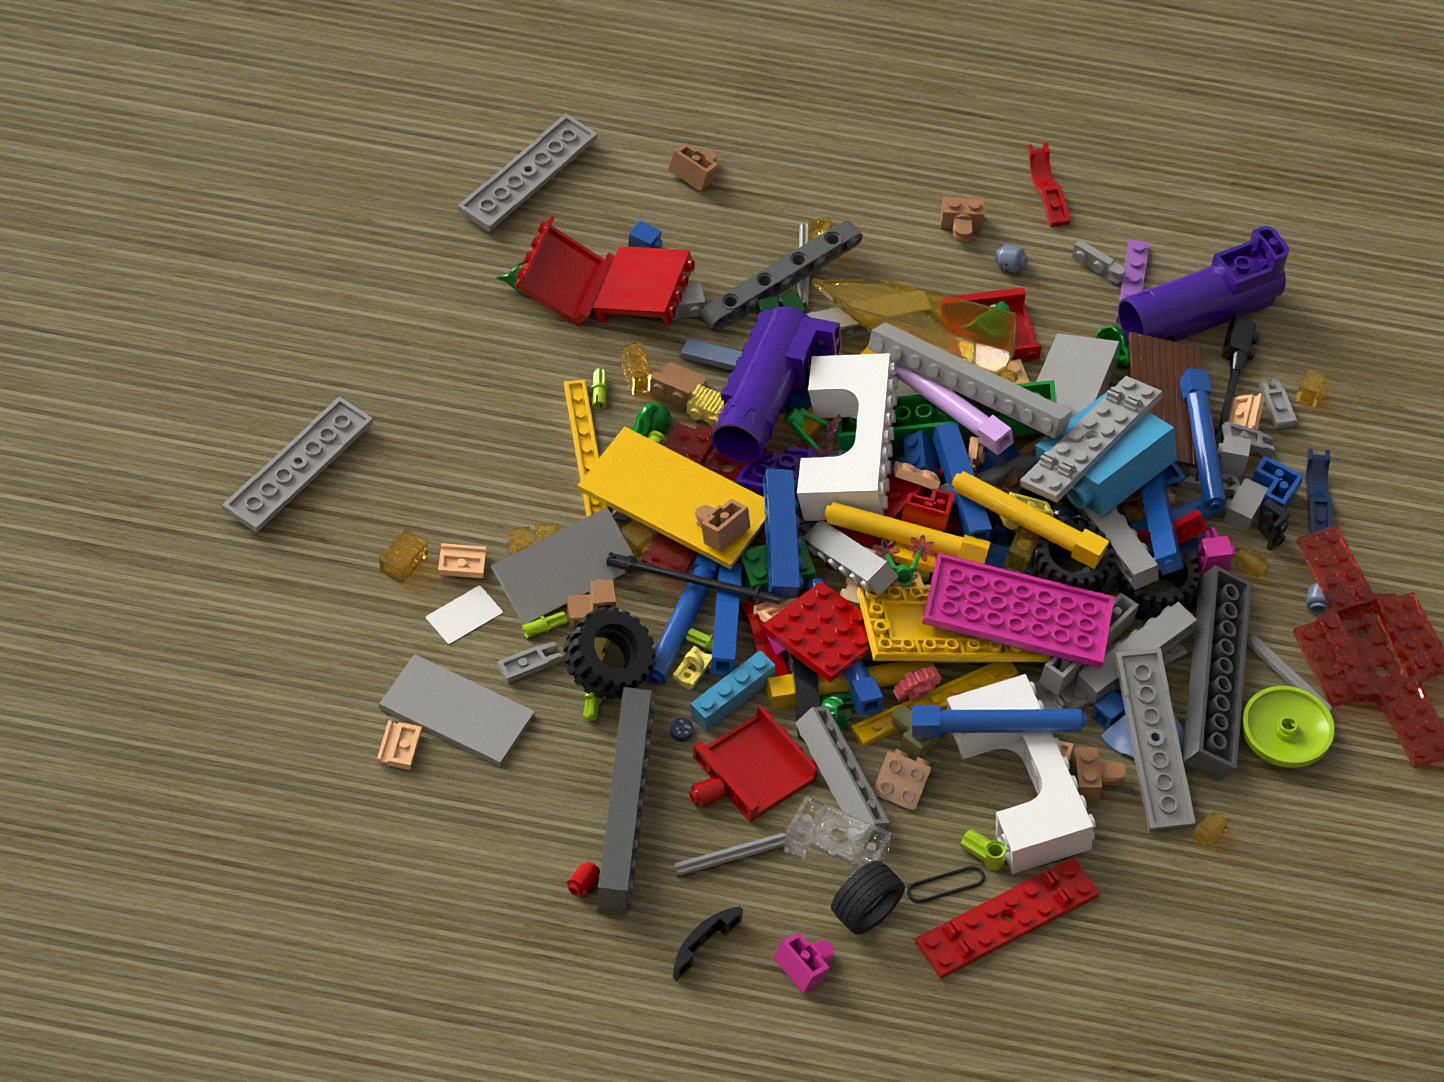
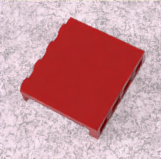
(562, 273)
(645, 283)
(1025, 342)
(757, 764)

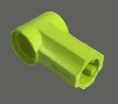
(984, 849)

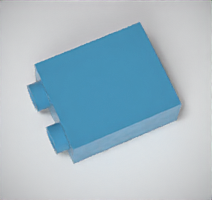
(1125, 467)

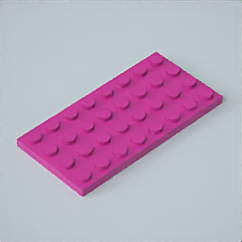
(1019, 610)

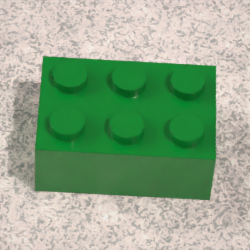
(755, 570)

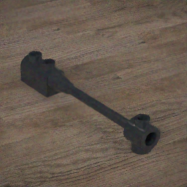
(1238, 350)

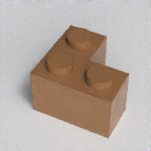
(601, 595)

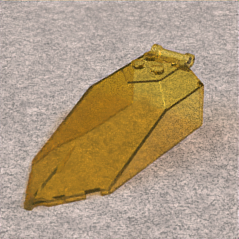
(953, 324)

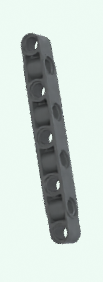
(781, 275)

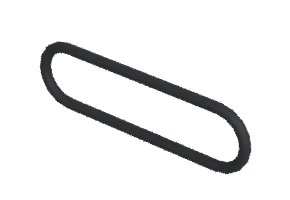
(948, 892)

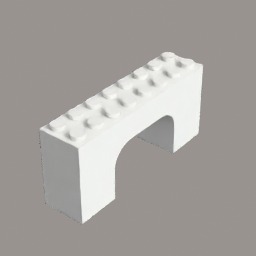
(858, 389)
(1057, 819)

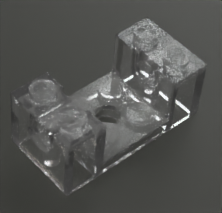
(814, 828)

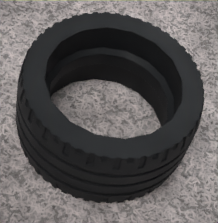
(867, 897)

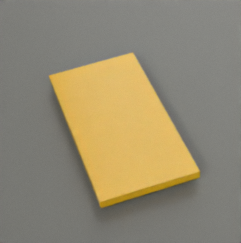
(665, 492)
(898, 634)

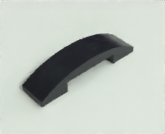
(805, 687)
(723, 921)

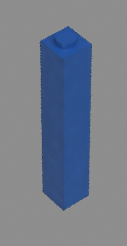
(955, 460)
(1161, 525)
(726, 622)

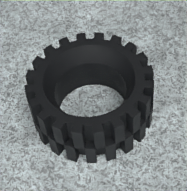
(1047, 569)
(1152, 603)

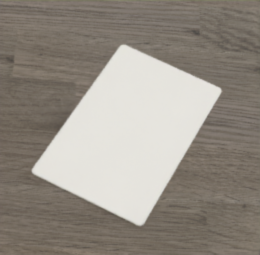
(464, 614)

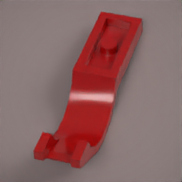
(1043, 181)
(1186, 528)
(760, 639)

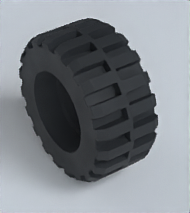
(626, 634)

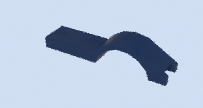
(1317, 491)

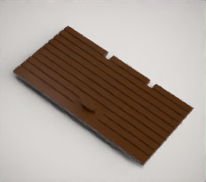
(1161, 366)

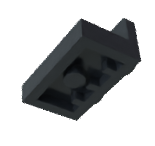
(1273, 523)

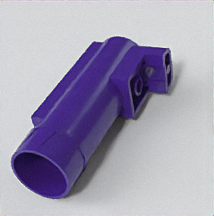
(1234, 284)
(764, 375)

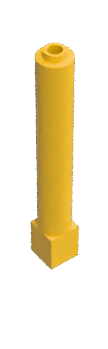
(901, 531)
(1084, 545)
(781, 688)

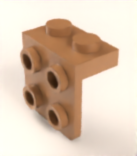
(675, 384)
(902, 779)

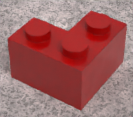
(928, 512)

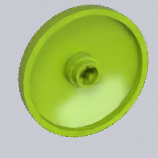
(1287, 726)

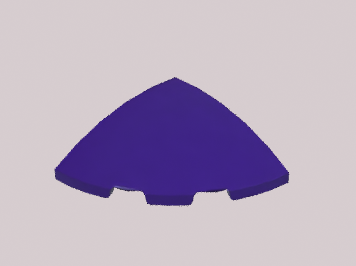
(752, 475)

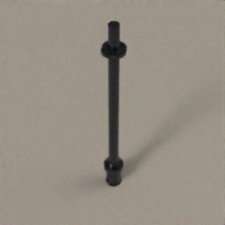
(630, 564)

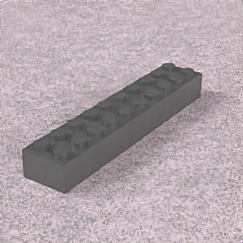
(1217, 673)
(626, 802)

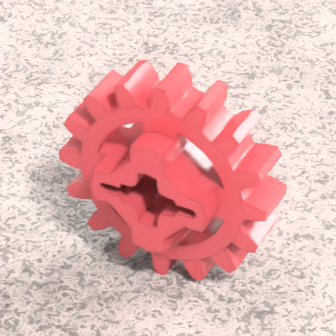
(917, 684)

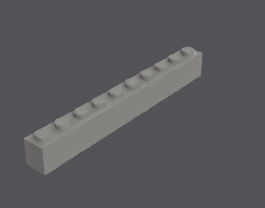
(970, 380)

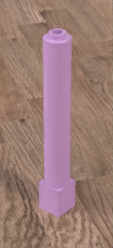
(990, 430)

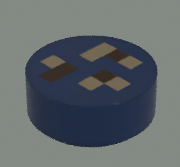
(681, 729)

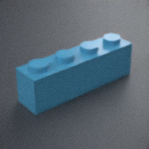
(732, 691)

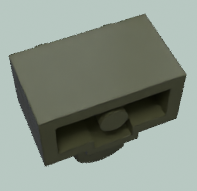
(913, 746)

